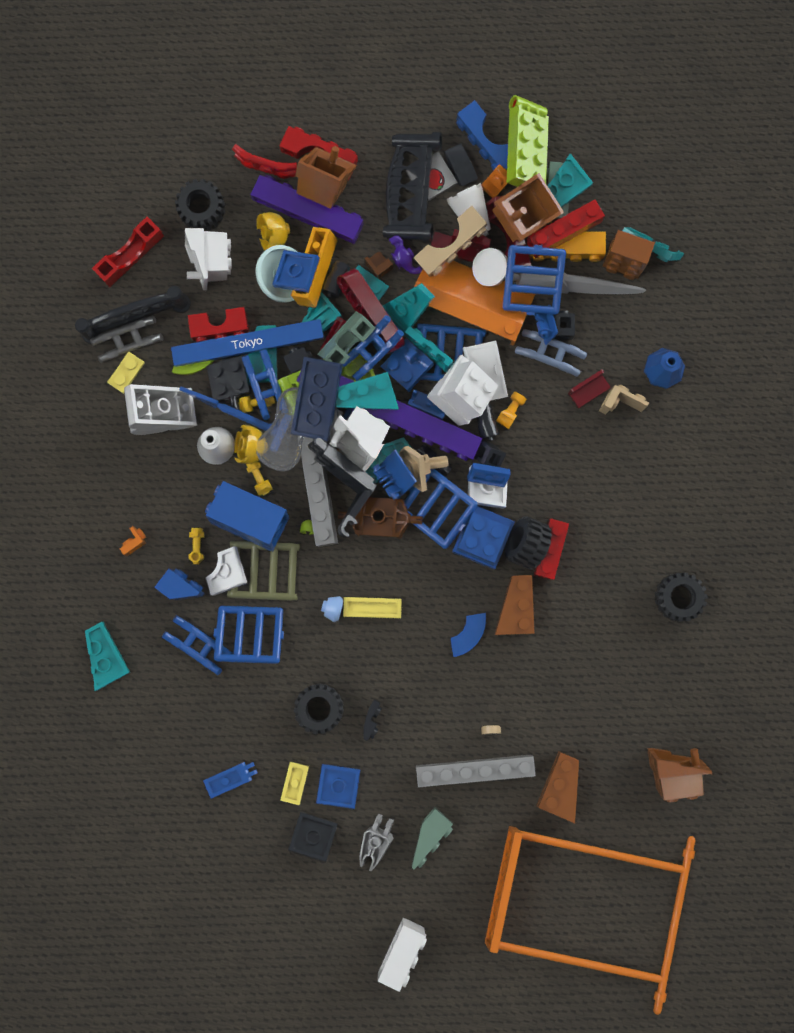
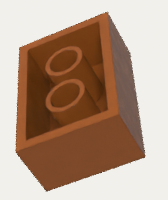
(628, 255)

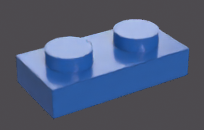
(488, 475)

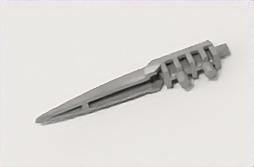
(578, 284)

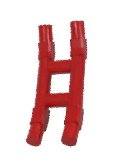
(282, 170)

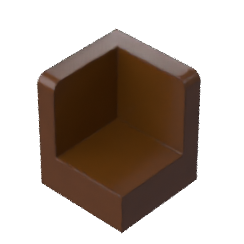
(378, 264)

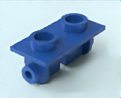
(546, 326)

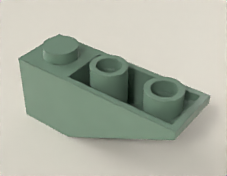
(431, 831)

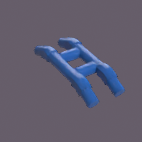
(384, 348)
(254, 379)
(185, 646)

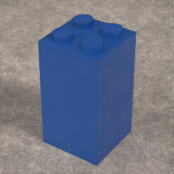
(247, 516)

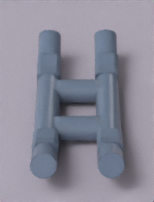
(557, 362)

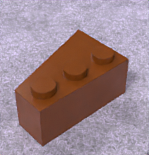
(560, 789)

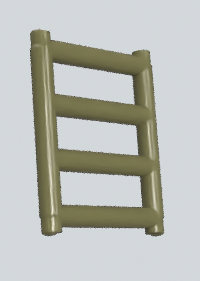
(271, 594)

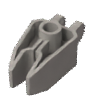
(376, 842)

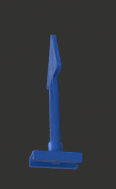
(227, 409)

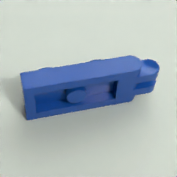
(229, 779)

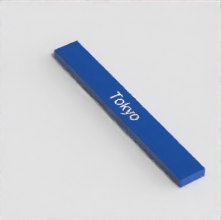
(247, 343)

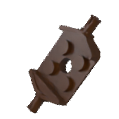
(393, 524)

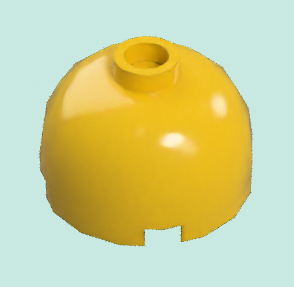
(272, 229)
(246, 444)

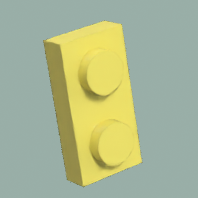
(126, 372)
(294, 783)

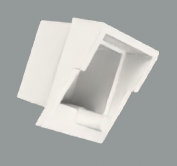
(209, 254)
(463, 391)
(359, 437)

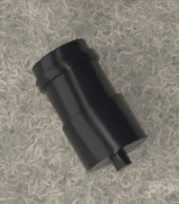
(331, 286)
(487, 425)

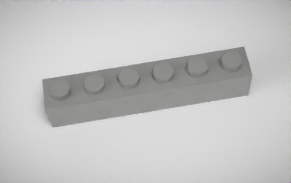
(318, 497)
(475, 770)

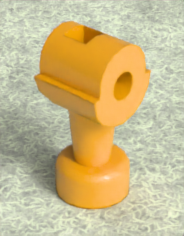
(508, 416)

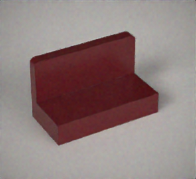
(589, 389)

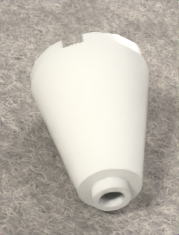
(470, 197)
(216, 445)

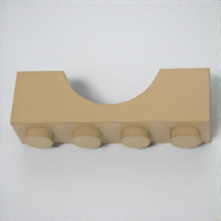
(470, 225)

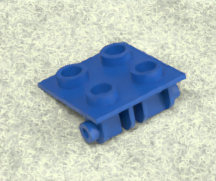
(396, 475)

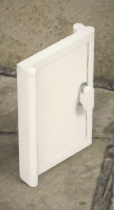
(487, 359)

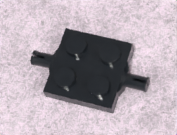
(229, 380)

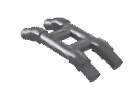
(121, 349)

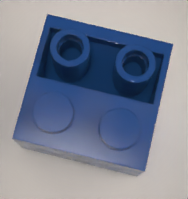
(177, 587)

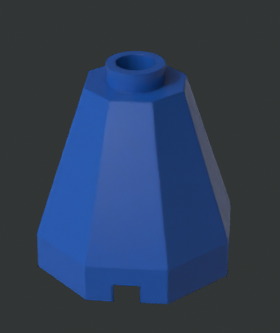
(664, 368)

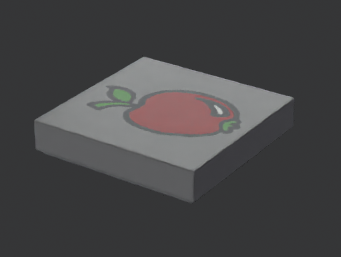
(440, 178)

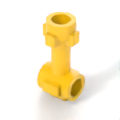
(247, 404)
(262, 487)
(195, 556)

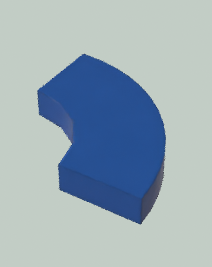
(470, 635)

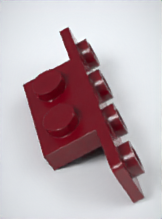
(478, 244)

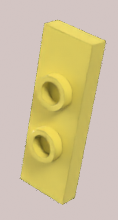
(372, 607)

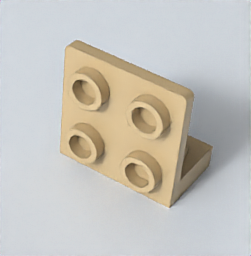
(621, 393)

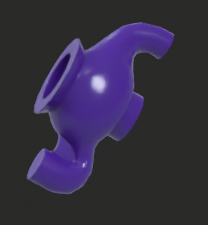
(403, 256)

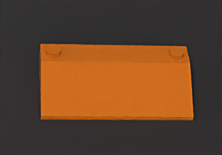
(468, 300)

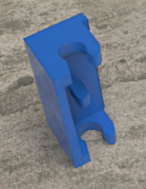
(421, 402)

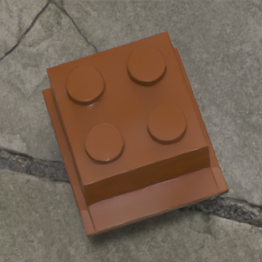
(323, 176)
(527, 208)
(677, 775)

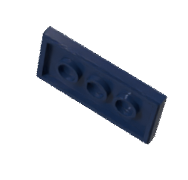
(316, 398)

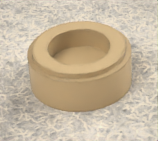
(491, 729)

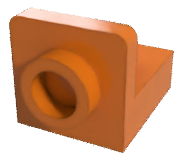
(495, 181)
(131, 544)

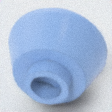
(332, 608)

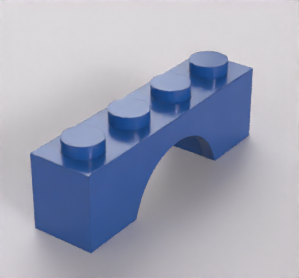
(471, 120)

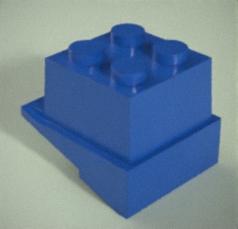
(483, 537)

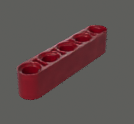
(366, 303)

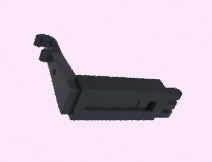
(349, 474)

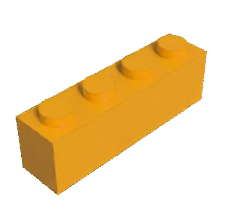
(321, 243)
(584, 246)

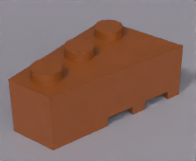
(517, 609)

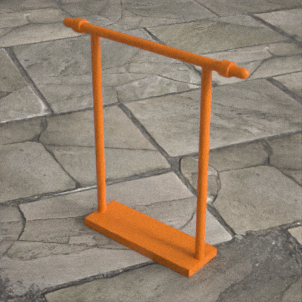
(503, 891)

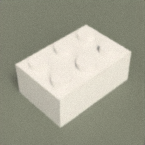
(402, 955)

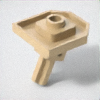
(420, 465)

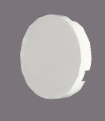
(490, 267)

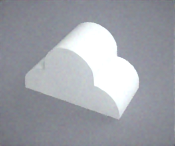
(158, 409)

